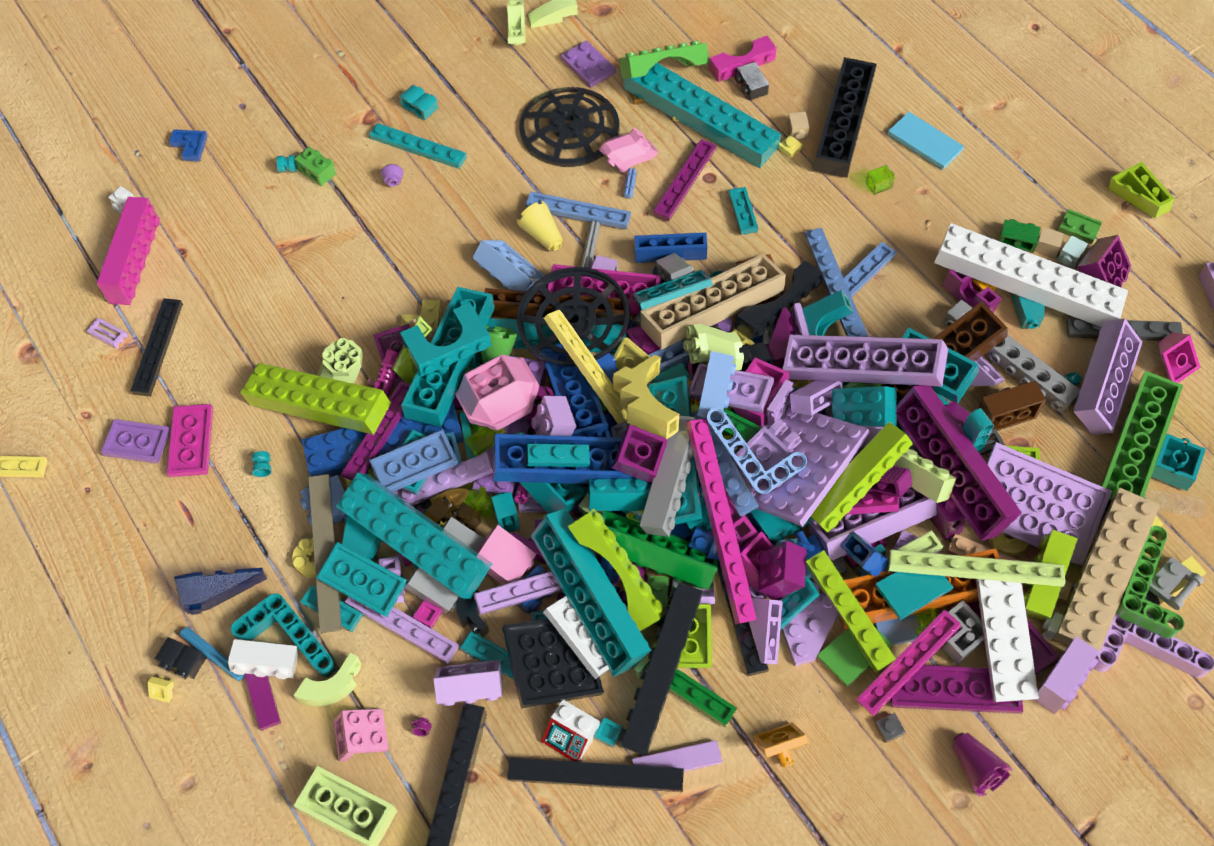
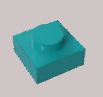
(608, 732)

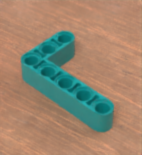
(978, 428)
(295, 626)

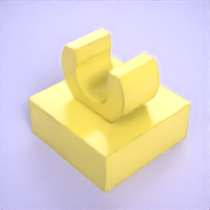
(160, 688)

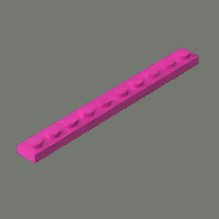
(721, 521)

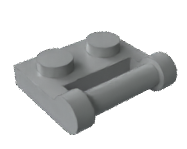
(1167, 580)

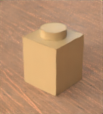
(798, 125)
(1050, 242)

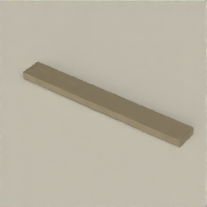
(323, 544)

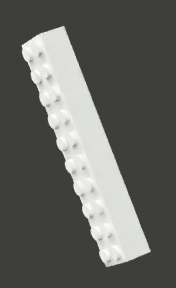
(1030, 276)

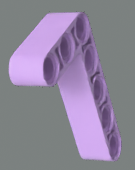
(1148, 644)

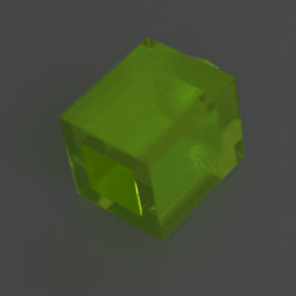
(880, 179)

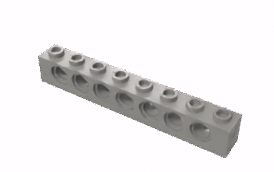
(1022, 358)

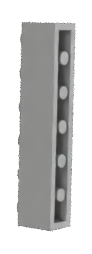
(669, 483)

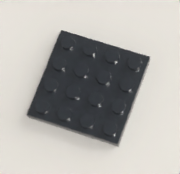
(546, 665)

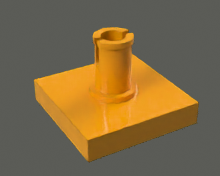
(780, 742)

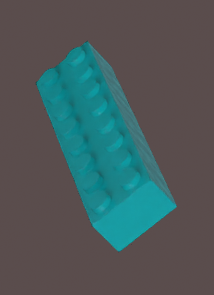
(433, 393)
(414, 535)
(590, 593)

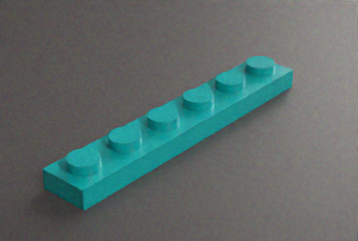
(418, 145)

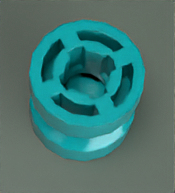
(286, 163)
(261, 464)

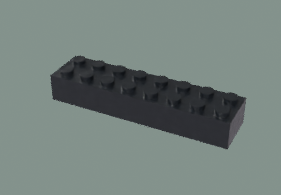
(845, 117)

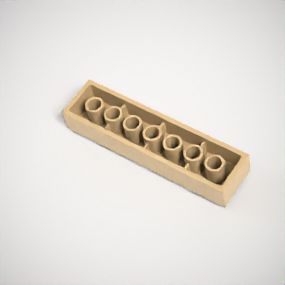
(729, 295)
(1107, 569)

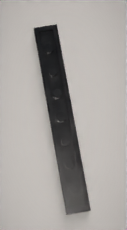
(596, 774)

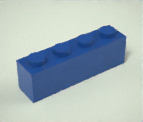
(686, 245)

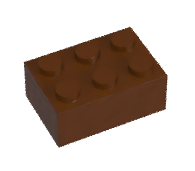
(1013, 405)

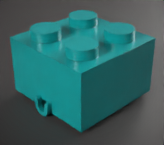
(1178, 462)

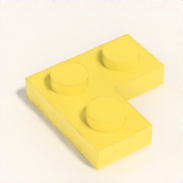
(429, 313)

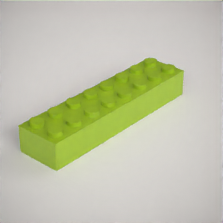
(316, 398)

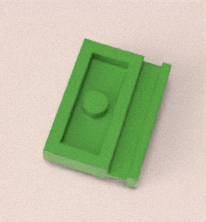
(1080, 226)

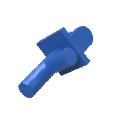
(811, 544)

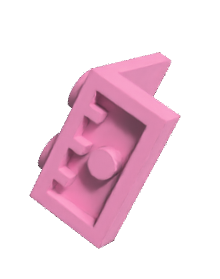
(360, 732)

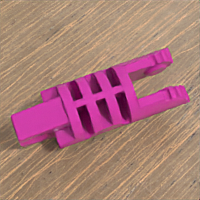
(385, 373)

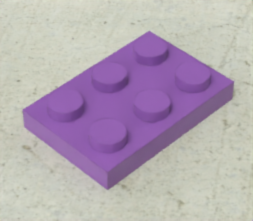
(588, 64)
(136, 441)

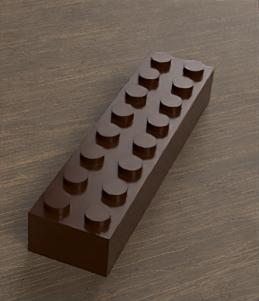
(970, 336)

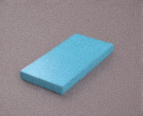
(925, 140)

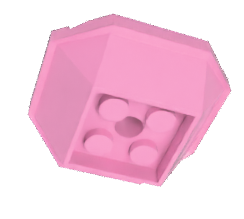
(498, 392)

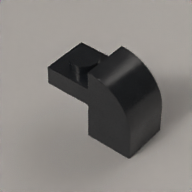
(469, 615)

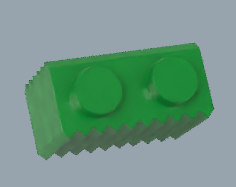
(1020, 235)

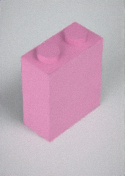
(507, 554)

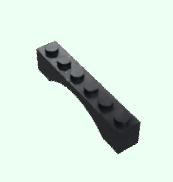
(757, 318)

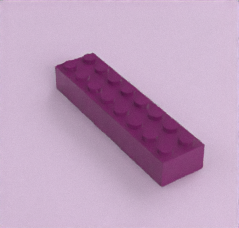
(943, 442)

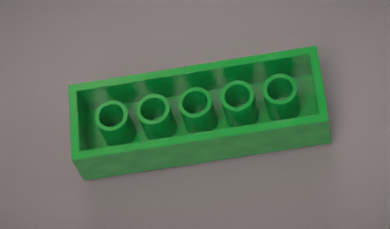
(662, 553)

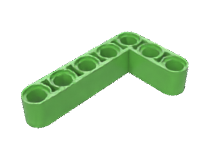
(1141, 582)

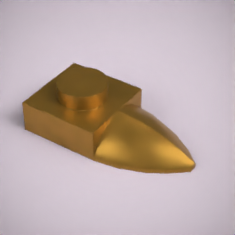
(456, 495)

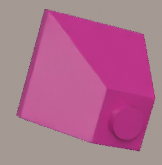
(1178, 356)

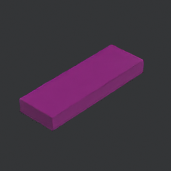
(263, 701)

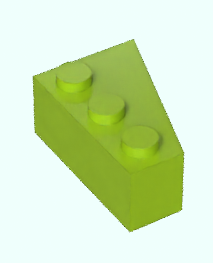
(1142, 190)

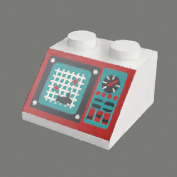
(570, 731)

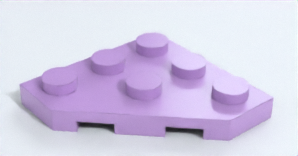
(809, 630)

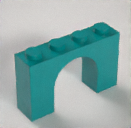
(825, 312)
(431, 357)
(772, 526)

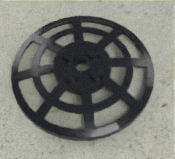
(568, 130)
(573, 308)

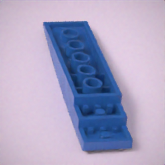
(579, 394)

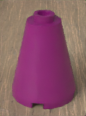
(980, 764)

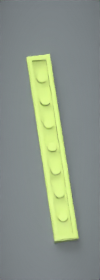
(977, 568)

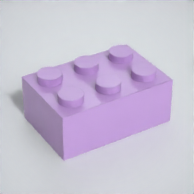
(1067, 675)
(468, 682)

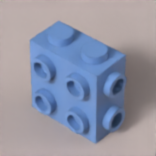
(336, 494)

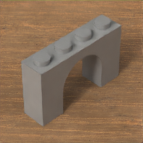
(429, 588)

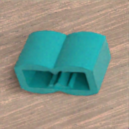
(418, 102)

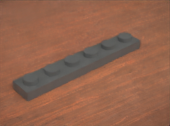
(1144, 329)

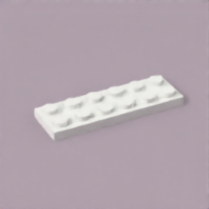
(1007, 640)

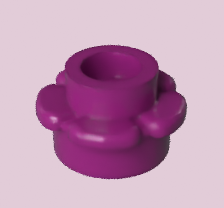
(421, 727)

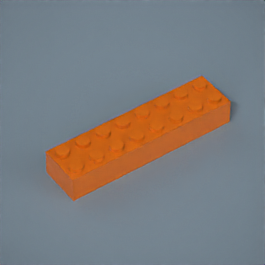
(878, 610)

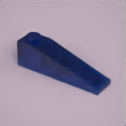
(204, 592)

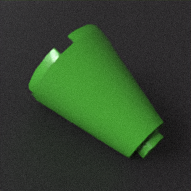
(502, 343)

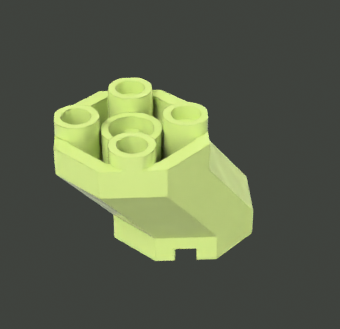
(704, 339)
(341, 361)

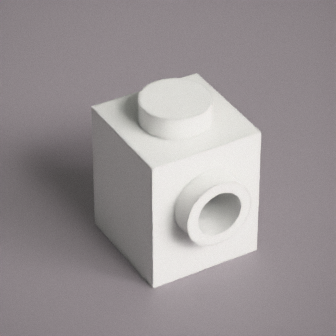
(119, 199)

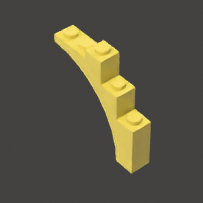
(641, 405)

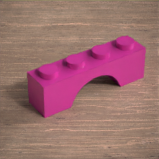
(725, 66)

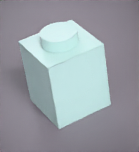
(1072, 252)

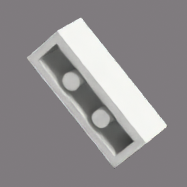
(263, 659)

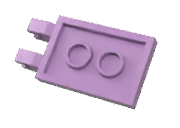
(769, 449)

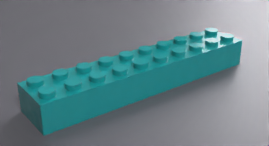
(706, 114)

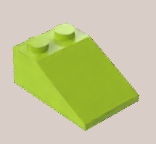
(698, 647)

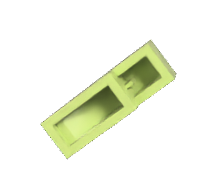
(552, 12)

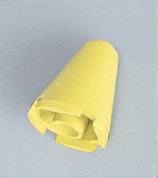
(540, 225)

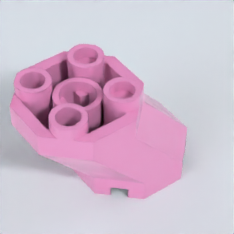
(628, 149)

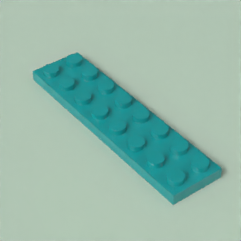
(676, 397)

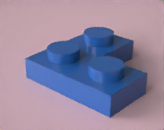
(191, 140)

